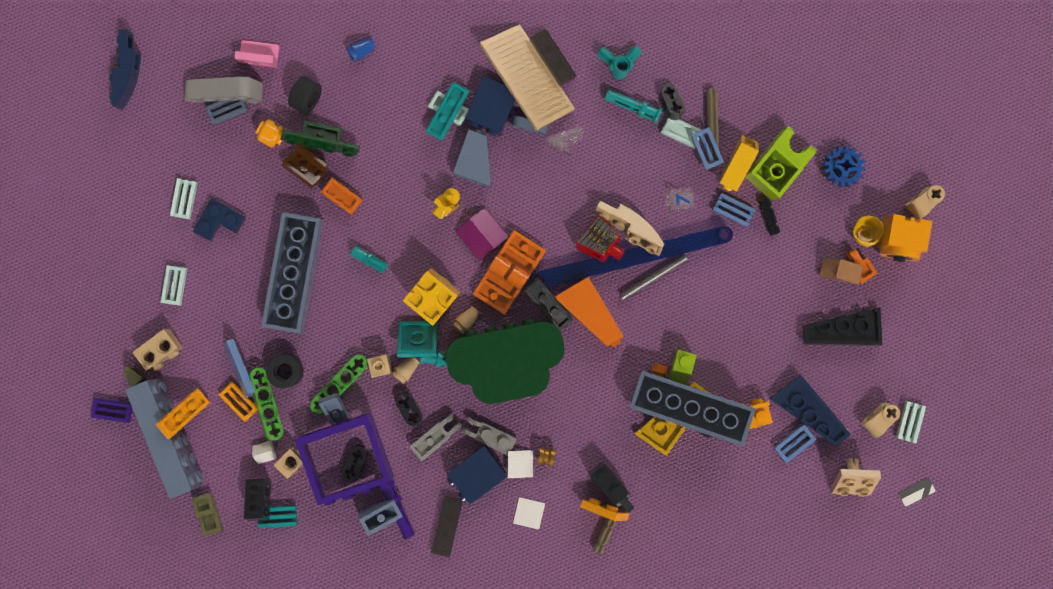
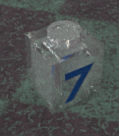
(679, 200)

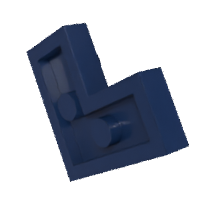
(216, 215)

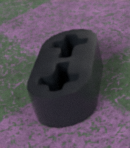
(668, 102)
(405, 411)
(358, 465)

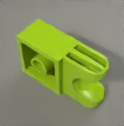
(782, 161)

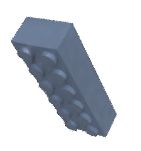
(293, 273)
(692, 408)
(170, 455)

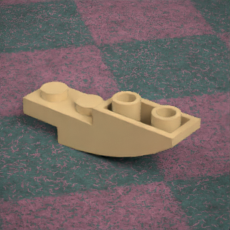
(638, 230)

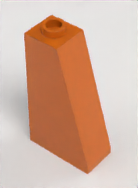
(589, 309)

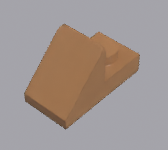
(841, 271)

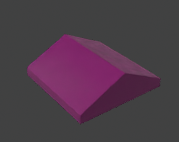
(482, 234)

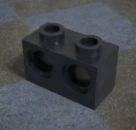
(257, 500)

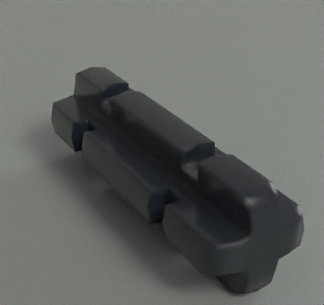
(769, 217)

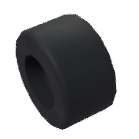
(304, 95)
(272, 371)

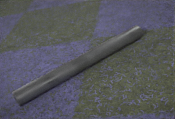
(653, 277)

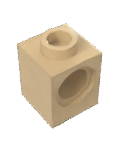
(380, 365)
(283, 465)

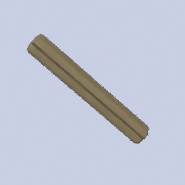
(712, 119)

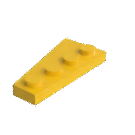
(661, 433)

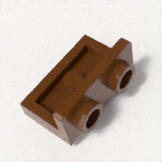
(306, 166)

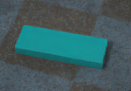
(447, 111)

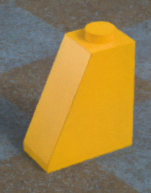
(739, 163)

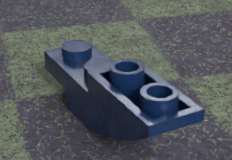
(126, 76)

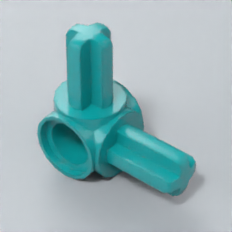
(624, 61)

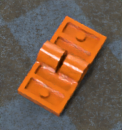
(509, 272)

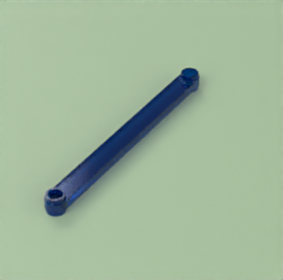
(633, 257)

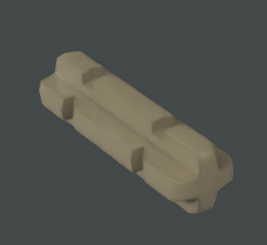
(604, 536)

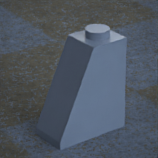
(474, 159)

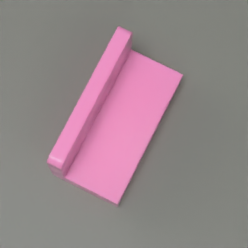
(258, 54)

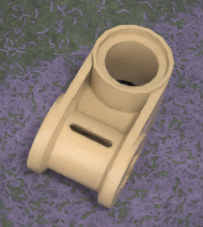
(923, 202)
(878, 421)

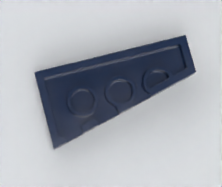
(808, 407)

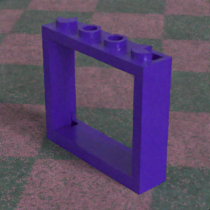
(365, 419)

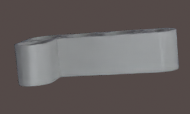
(224, 89)

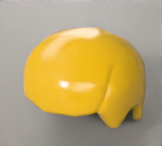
(868, 231)

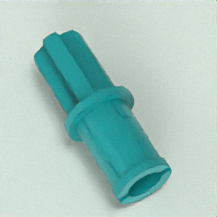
(368, 259)

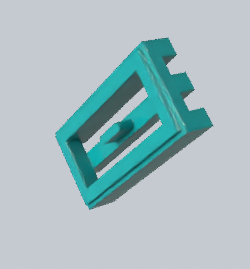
(281, 516)

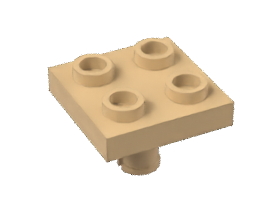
(855, 480)

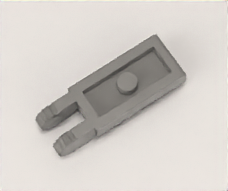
(491, 436)
(433, 438)

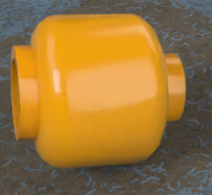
(269, 133)

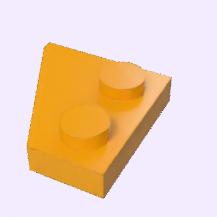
(607, 511)

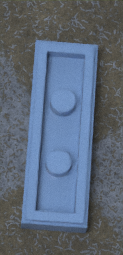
(239, 368)

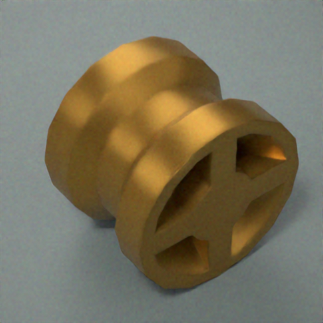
(546, 456)

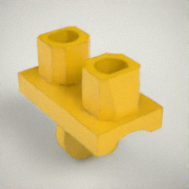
(446, 203)

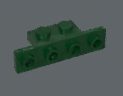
(320, 136)

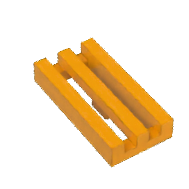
(245, 418)

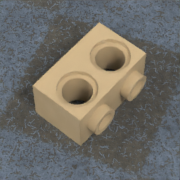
(156, 346)

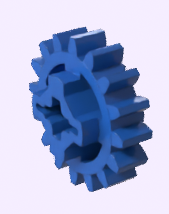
(842, 174)

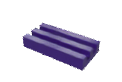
(128, 412)

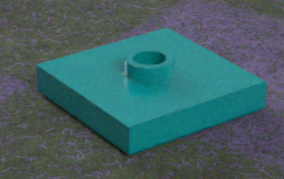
(417, 339)

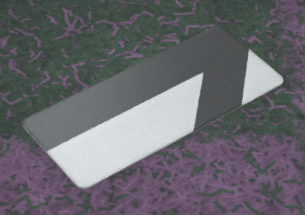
(917, 492)

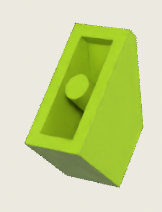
(681, 366)

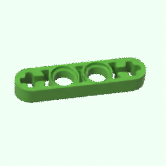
(337, 382)
(270, 403)

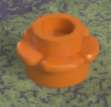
(659, 369)

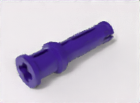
(403, 523)

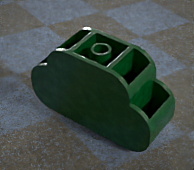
(506, 360)

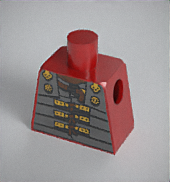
(600, 241)

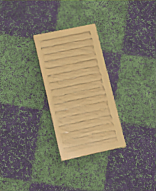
(527, 77)

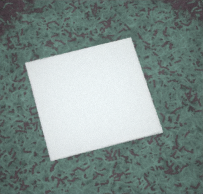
(520, 464)
(529, 513)

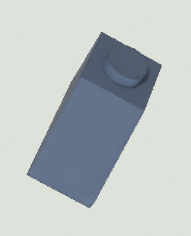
(379, 516)

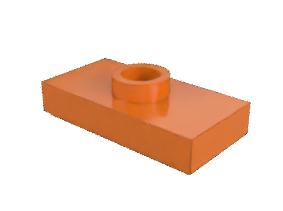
(341, 196)

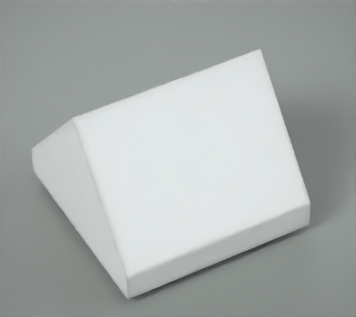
(263, 452)

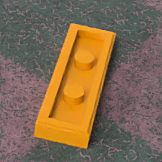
(182, 413)

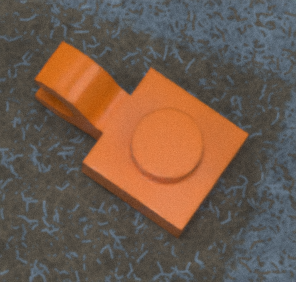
(868, 269)

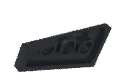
(848, 330)

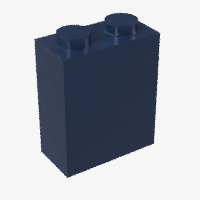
(490, 107)
(476, 475)

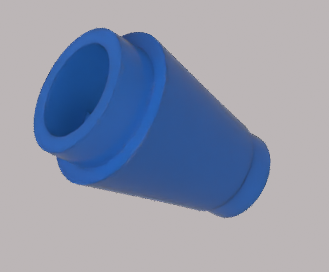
(360, 49)

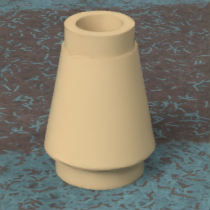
(466, 320)
(405, 369)

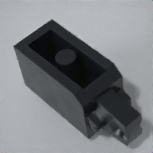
(611, 486)

